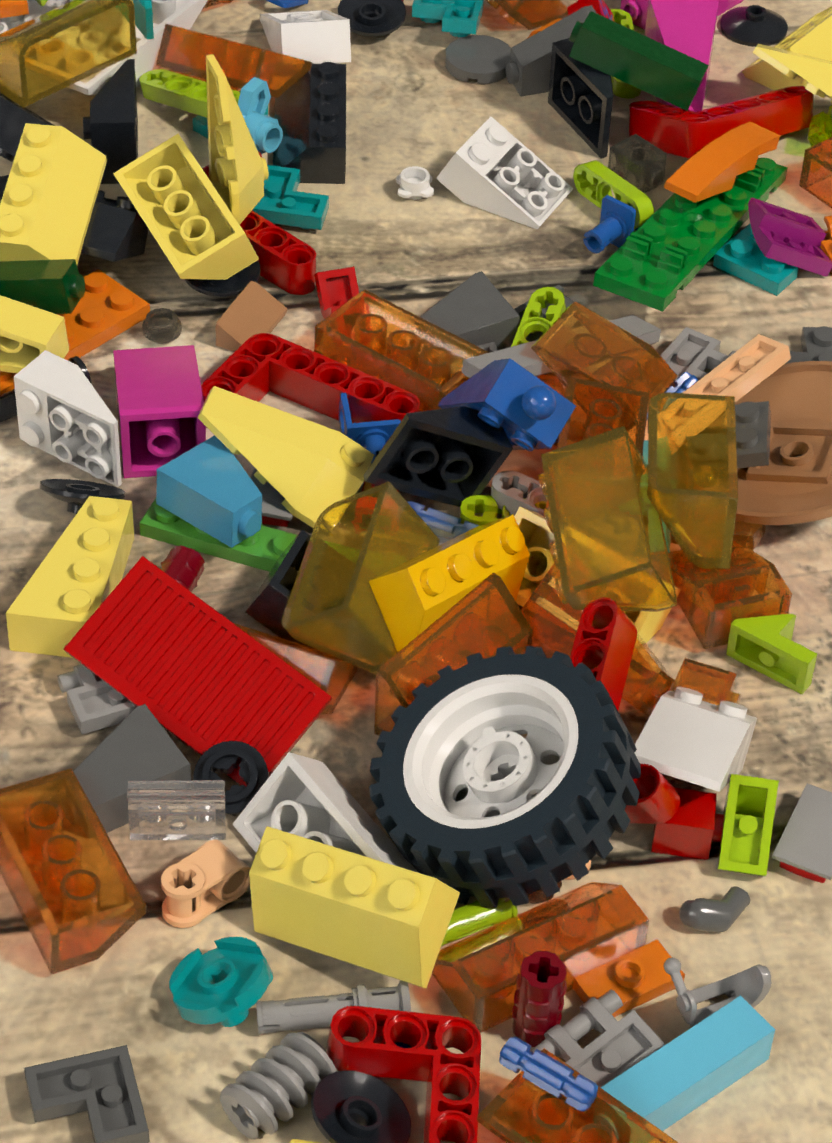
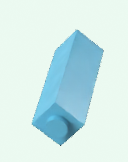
(695, 1065)

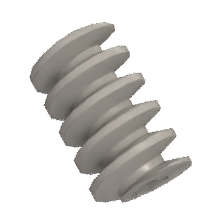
(275, 1084)

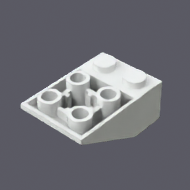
(504, 177)
(67, 417)

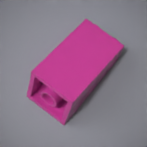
(688, 29)
(157, 406)

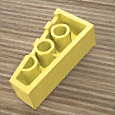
(73, 578)

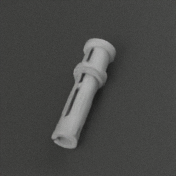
(319, 1010)

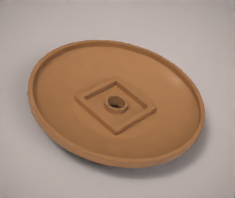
(801, 423)

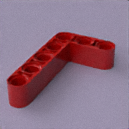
(689, 131)
(281, 256)
(308, 379)
(606, 646)
(424, 1061)

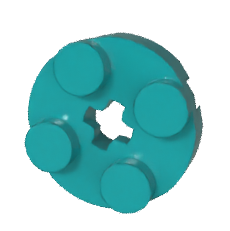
(220, 982)

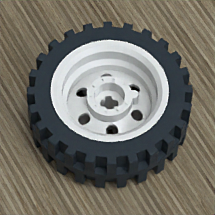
(523, 805)

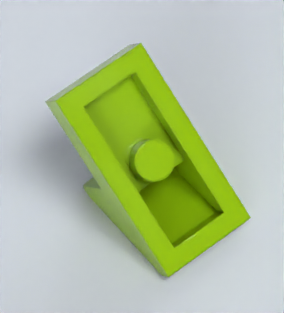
(768, 648)
(747, 825)

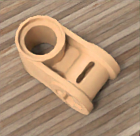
(202, 884)

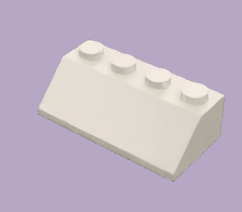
(313, 804)

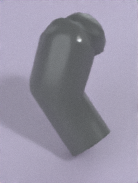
(715, 914)

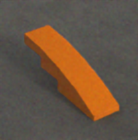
(718, 163)

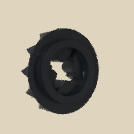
(223, 759)

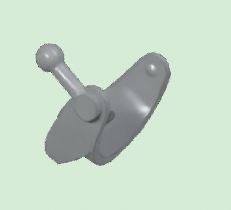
(751, 984)

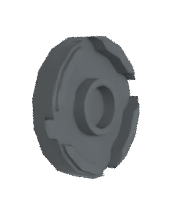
(478, 58)

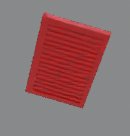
(195, 668)

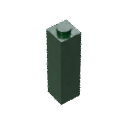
(637, 60)
(43, 284)

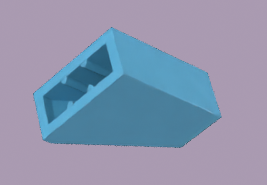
(211, 492)

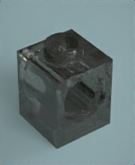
(638, 162)

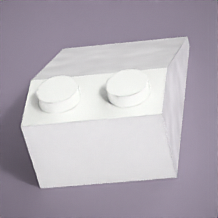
(309, 35)
(696, 738)

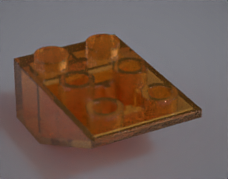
(721, 595)

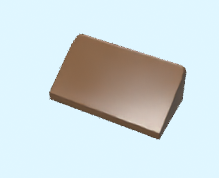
(249, 314)

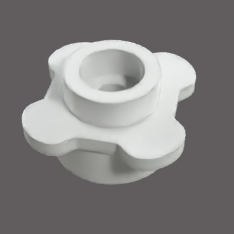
(414, 183)

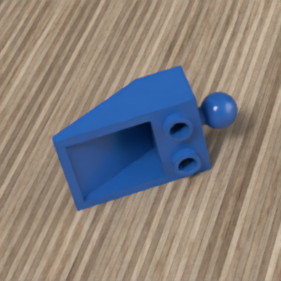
(516, 401)

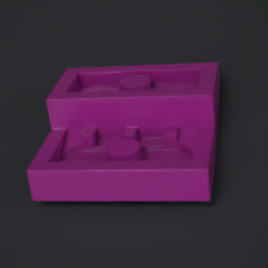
(788, 237)

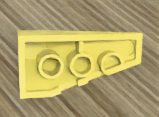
(813, 71)
(233, 158)
(296, 456)

